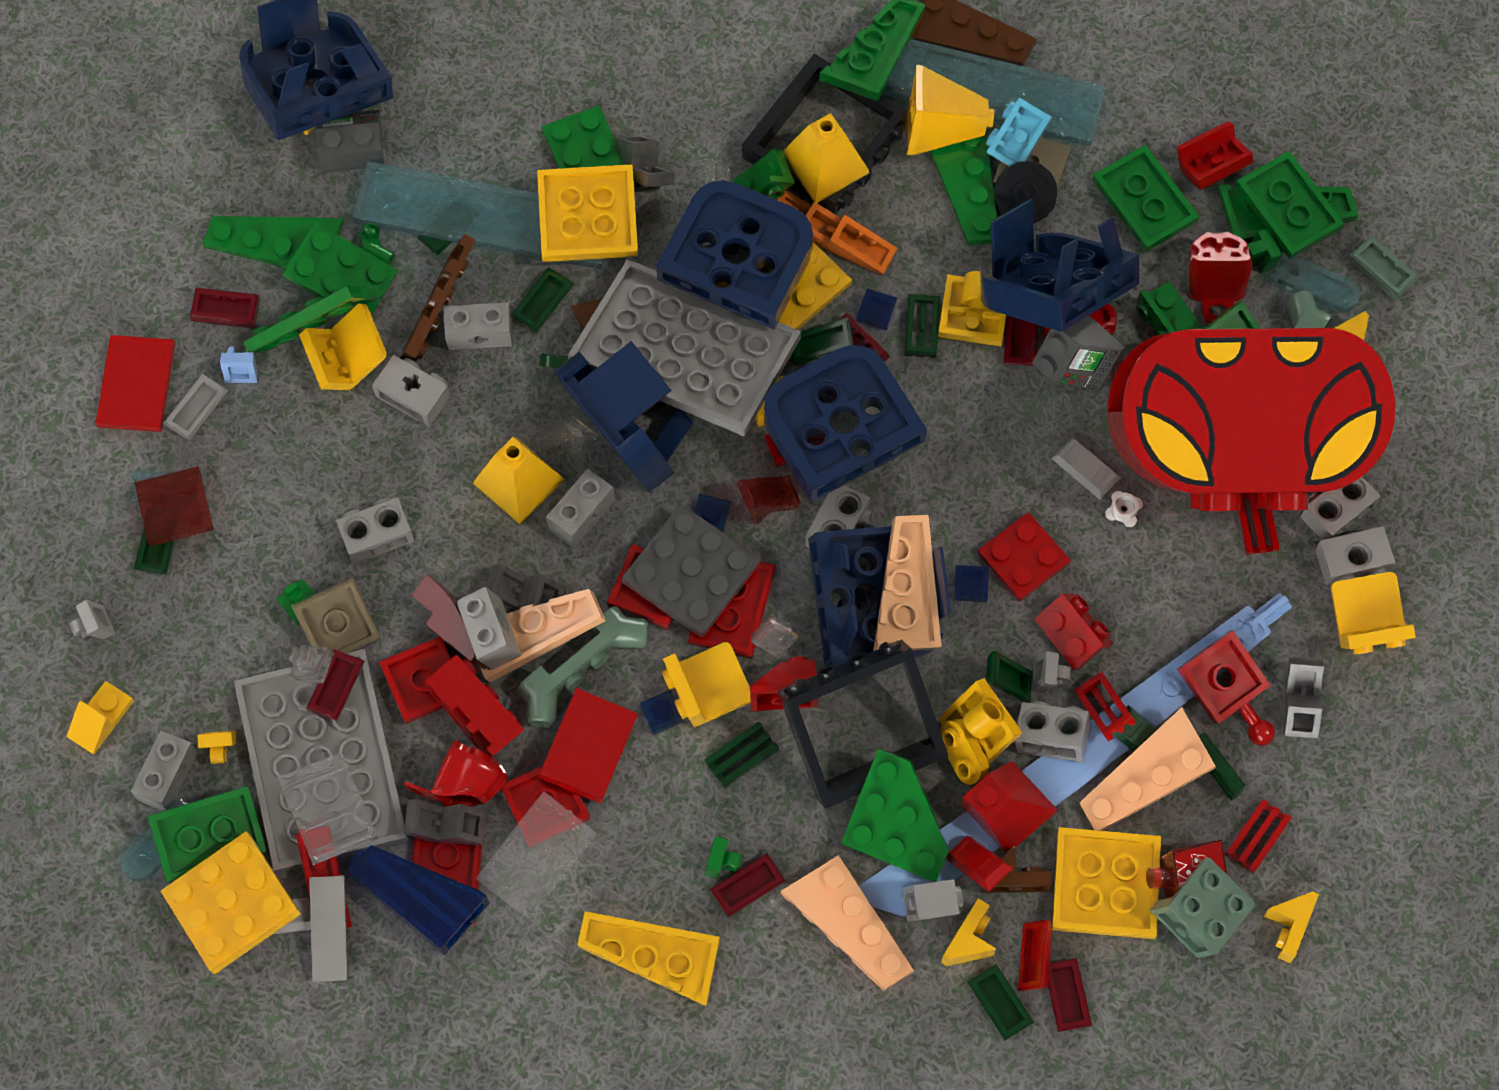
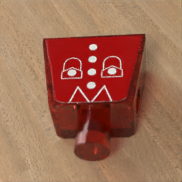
(1180, 864)

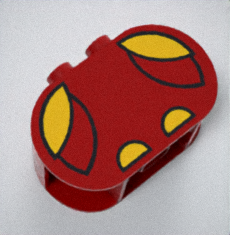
(1251, 413)

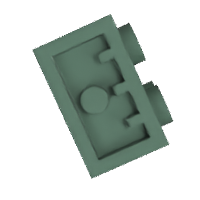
(1205, 909)

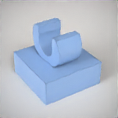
(238, 367)

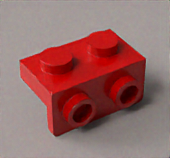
(1213, 156)
(1073, 629)

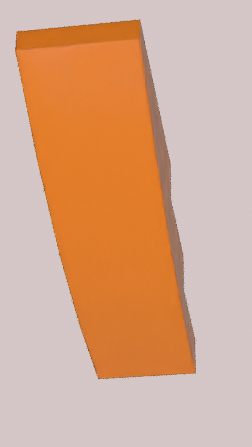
(844, 236)

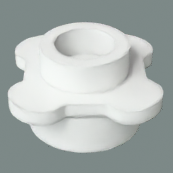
(1126, 500)

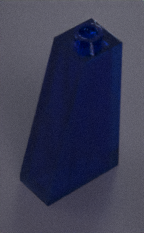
(421, 898)

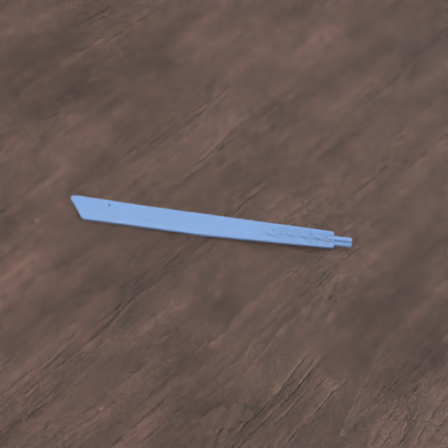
(1059, 778)

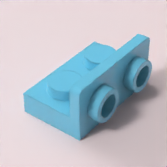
(1018, 133)

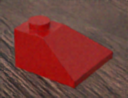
(764, 691)
(1008, 806)

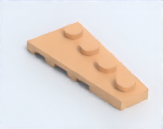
(909, 588)
(549, 626)
(1154, 770)
(845, 915)

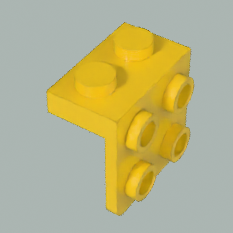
(345, 351)
(1370, 613)
(707, 684)

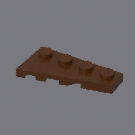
(971, 31)
(440, 294)

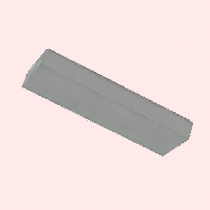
(328, 928)

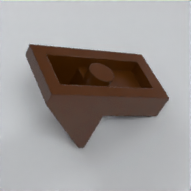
(1029, 880)

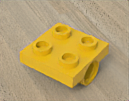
(966, 316)
(984, 719)

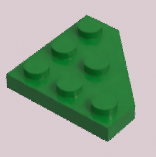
(896, 819)

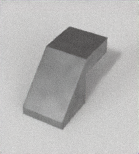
(643, 155)
(522, 590)
(1302, 698)
(445, 824)

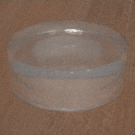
(780, 905)

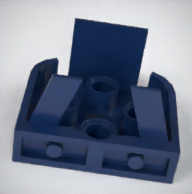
(298, 51)
(719, 216)
(1058, 281)
(856, 381)
(616, 397)
(837, 570)

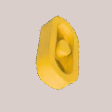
(964, 752)

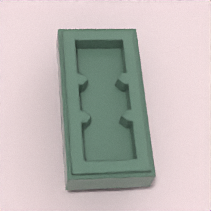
(1383, 268)

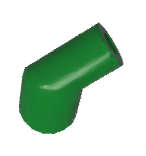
(371, 243)

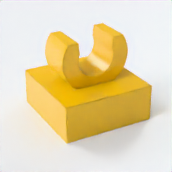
(217, 742)

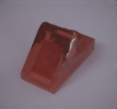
(768, 496)

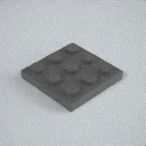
(691, 570)

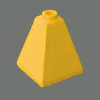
(943, 113)
(824, 159)
(518, 480)

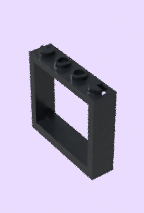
(754, 146)
(836, 677)

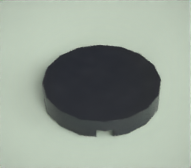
(1024, 182)

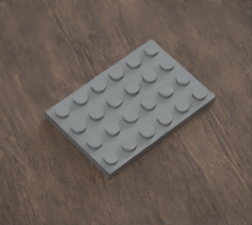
(703, 352)
(289, 737)

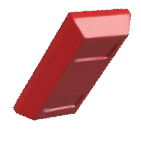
(978, 863)
(1035, 955)

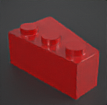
(473, 706)

